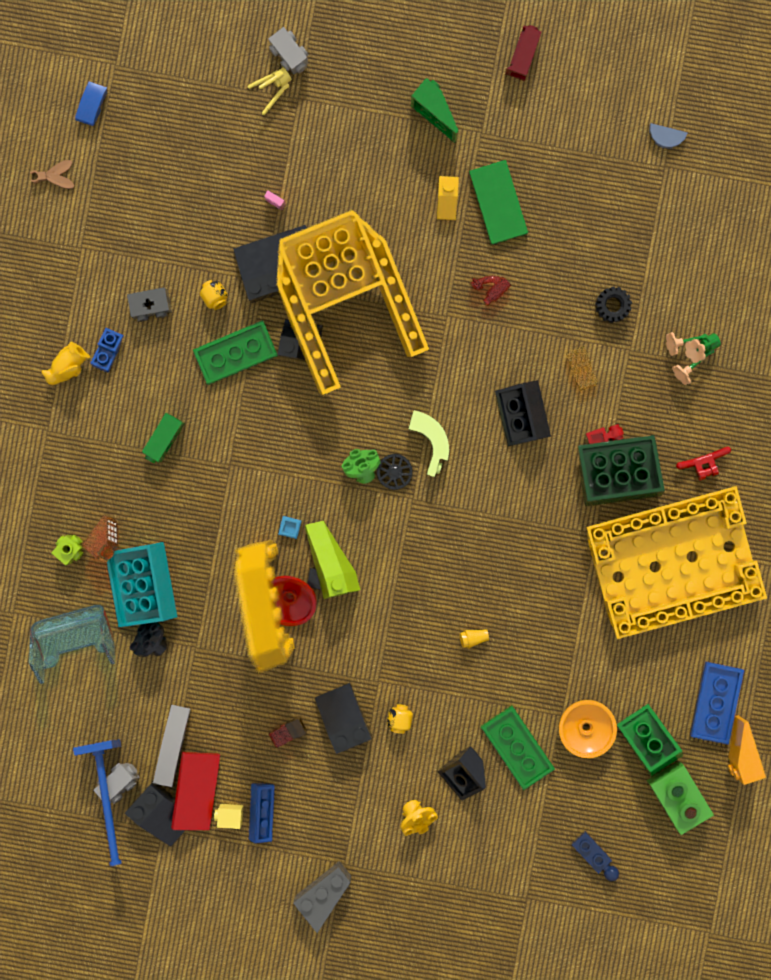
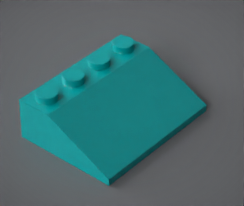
(141, 585)

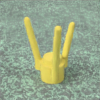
(279, 78)

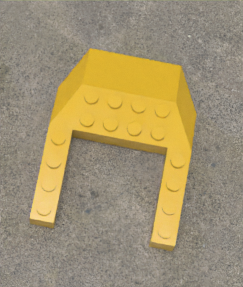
(330, 266)
(258, 597)

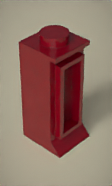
(524, 52)

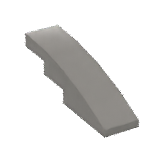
(171, 746)

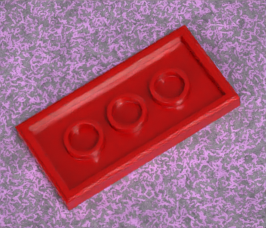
(195, 791)

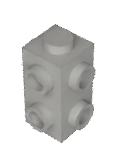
(292, 56)
(120, 780)

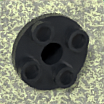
(149, 640)

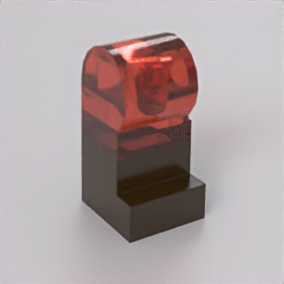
(288, 732)

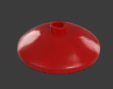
(299, 606)

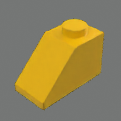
(447, 198)

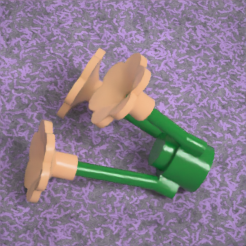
(694, 351)

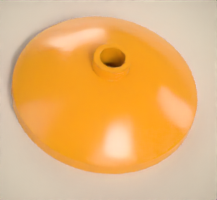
(595, 739)

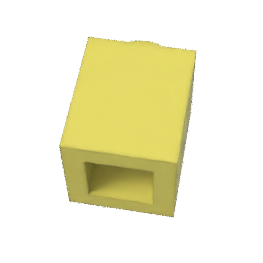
(229, 816)

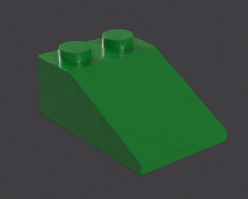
(431, 104)
(650, 740)

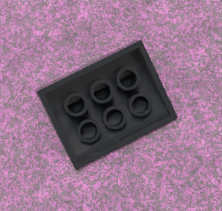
(260, 265)

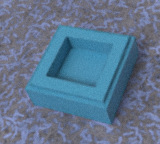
(289, 527)

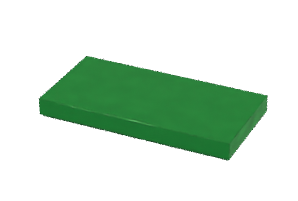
(498, 202)
(235, 352)
(517, 747)

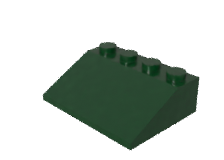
(620, 470)

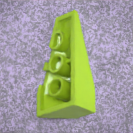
(332, 566)

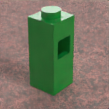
(162, 438)

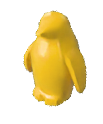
(66, 364)

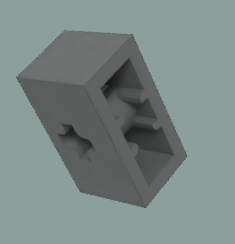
(139, 301)

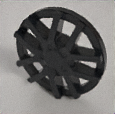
(394, 471)

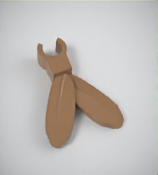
(54, 175)

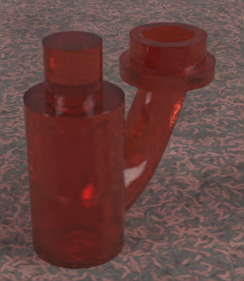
(500, 286)

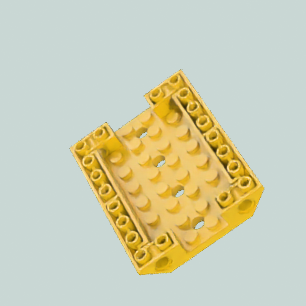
(679, 587)

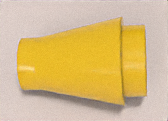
(471, 638)

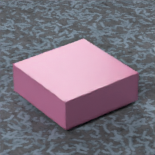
(274, 200)

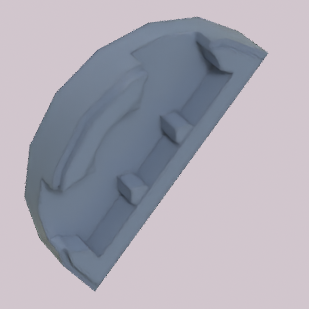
(665, 136)

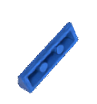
(261, 812)

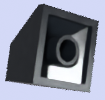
(289, 345)
(464, 773)

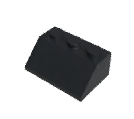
(523, 413)

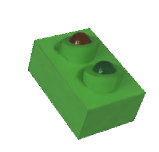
(680, 797)

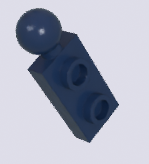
(595, 856)

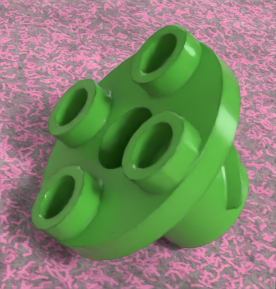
(361, 465)

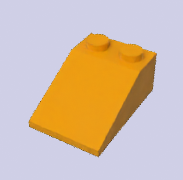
(743, 754)

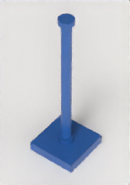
(98, 750)

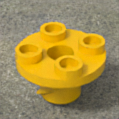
(417, 818)

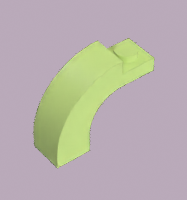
(434, 432)

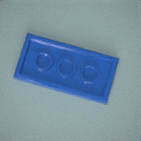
(717, 703)

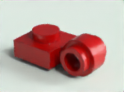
(599, 435)

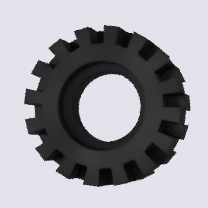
(613, 293)

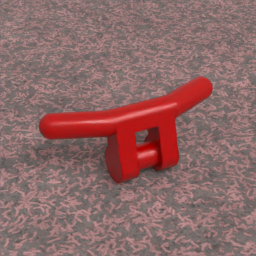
(699, 461)

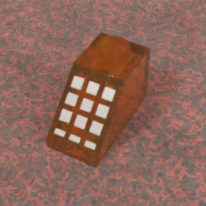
(103, 539)

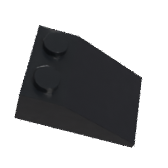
(343, 718)
(154, 813)

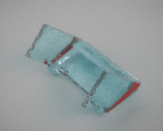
(68, 633)

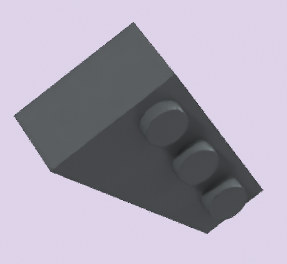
(322, 895)

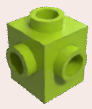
(62, 550)

